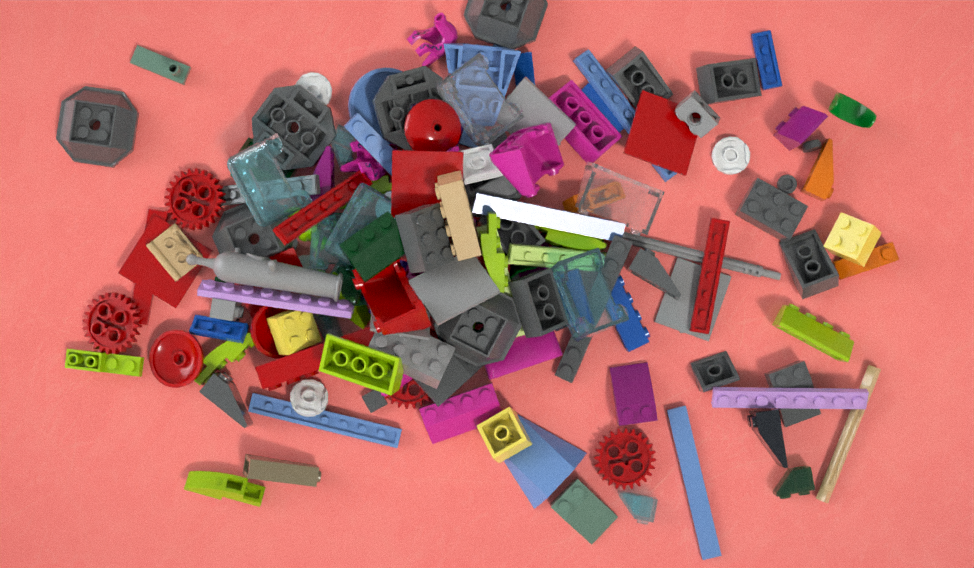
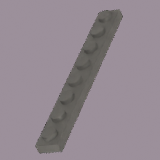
(612, 268)

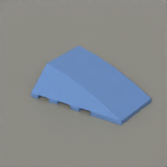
(501, 60)
(543, 464)

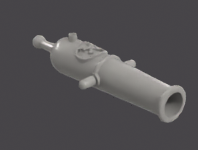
(270, 274)

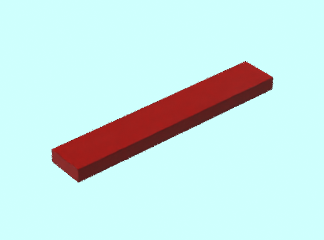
(320, 208)
(709, 275)
(141, 296)

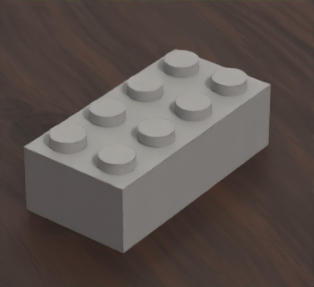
(420, 358)

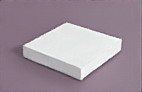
(478, 165)

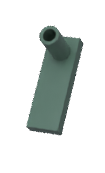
(160, 65)

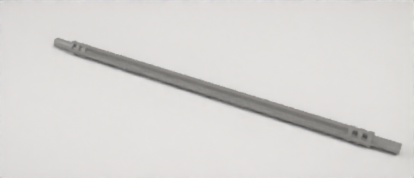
(696, 255)

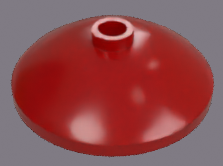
(420, 126)
(262, 334)
(167, 354)

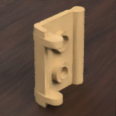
(171, 251)

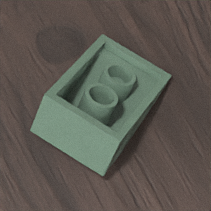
(583, 510)

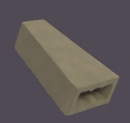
(281, 471)

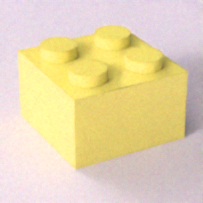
(852, 239)
(293, 331)
(504, 435)

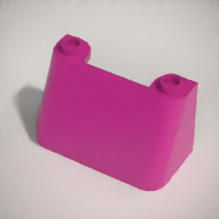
(527, 157)
(525, 353)

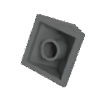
(714, 371)

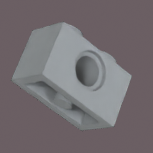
(692, 104)
(226, 310)

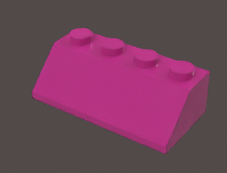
(593, 131)
(460, 413)

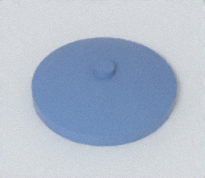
(364, 92)

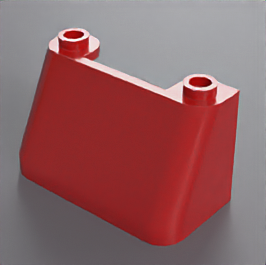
(393, 301)

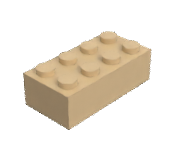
(458, 214)

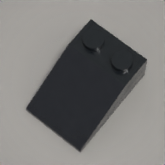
(768, 429)

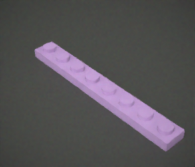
(274, 298)
(789, 398)

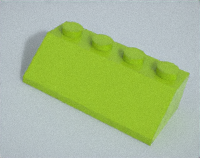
(814, 333)
(361, 365)

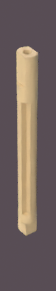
(846, 438)

